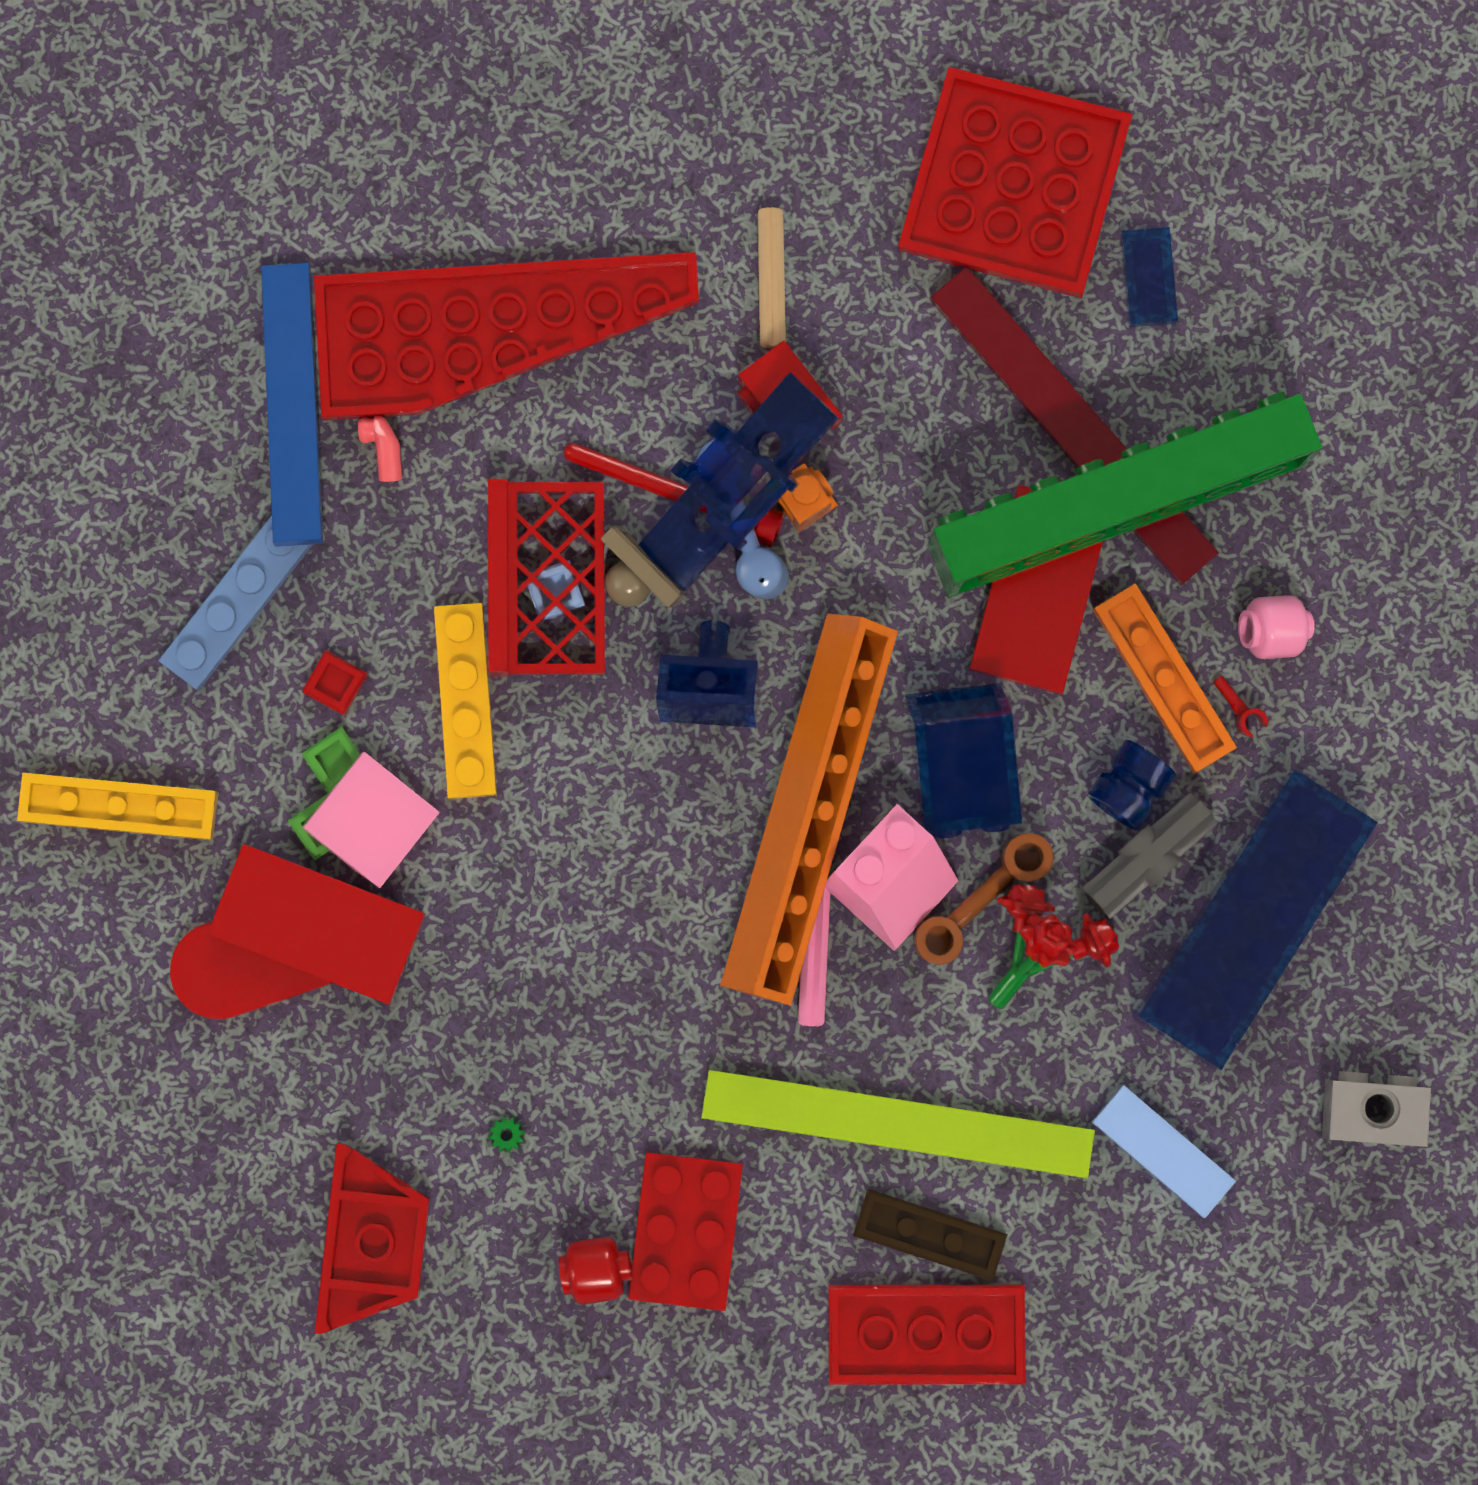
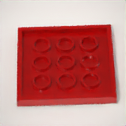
(1015, 182)

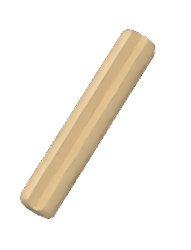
(771, 277)

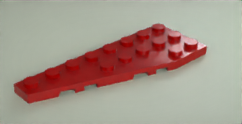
(444, 333)

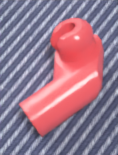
(387, 446)

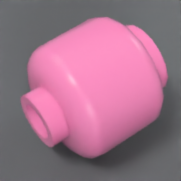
(1275, 627)

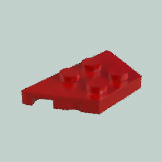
(370, 1242)

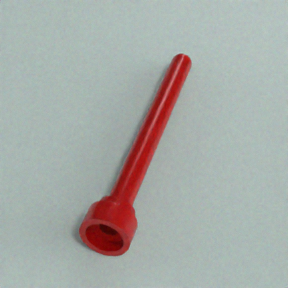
(765, 530)

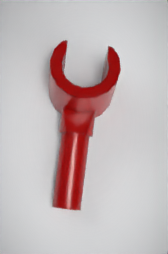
(1239, 707)

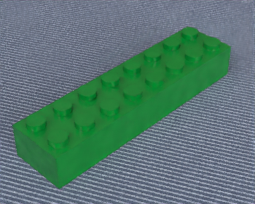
(1123, 494)

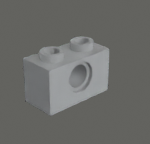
(1405, 1117)

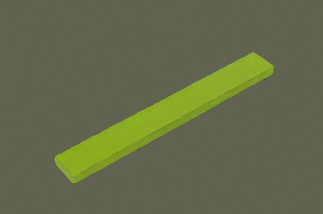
(898, 1124)

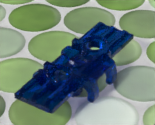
(729, 473)

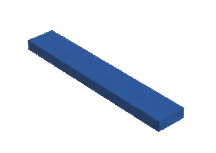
(292, 405)

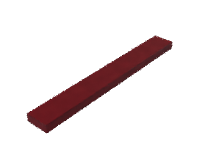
(1058, 408)

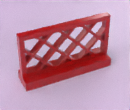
(503, 578)

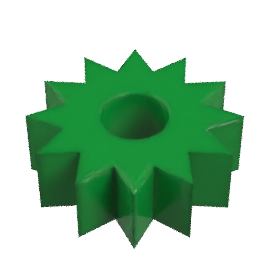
(516, 1134)

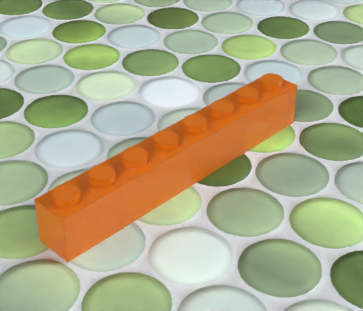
(809, 808)

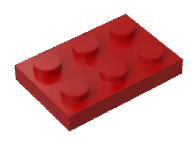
(685, 1231)

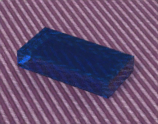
(1149, 277)

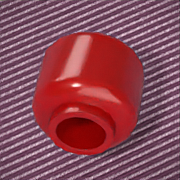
(594, 1270)

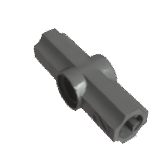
(1149, 855)

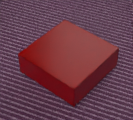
(335, 683)

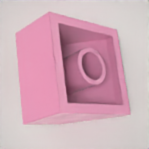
(893, 878)

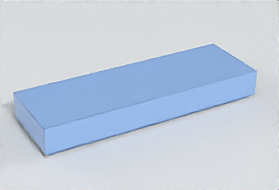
(1163, 1151)

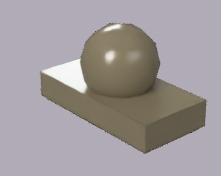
(637, 574)

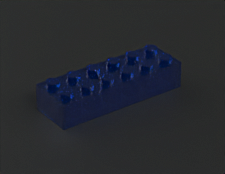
(1255, 920)

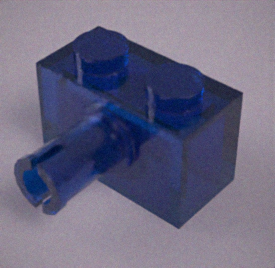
(708, 686)

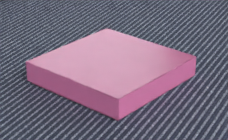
(370, 820)

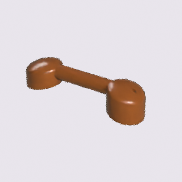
(940, 938)

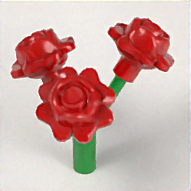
(1047, 940)

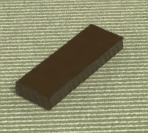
(930, 1234)

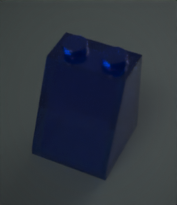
(964, 760)

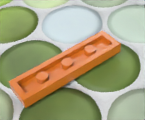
(1164, 678)

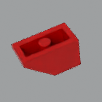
(769, 371)

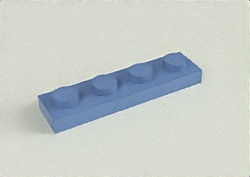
(231, 607)

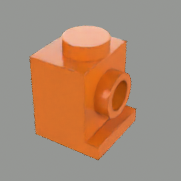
(809, 499)

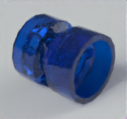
(1131, 785)

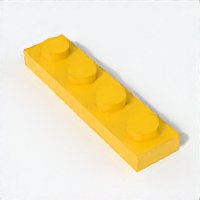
(465, 701)
(117, 806)

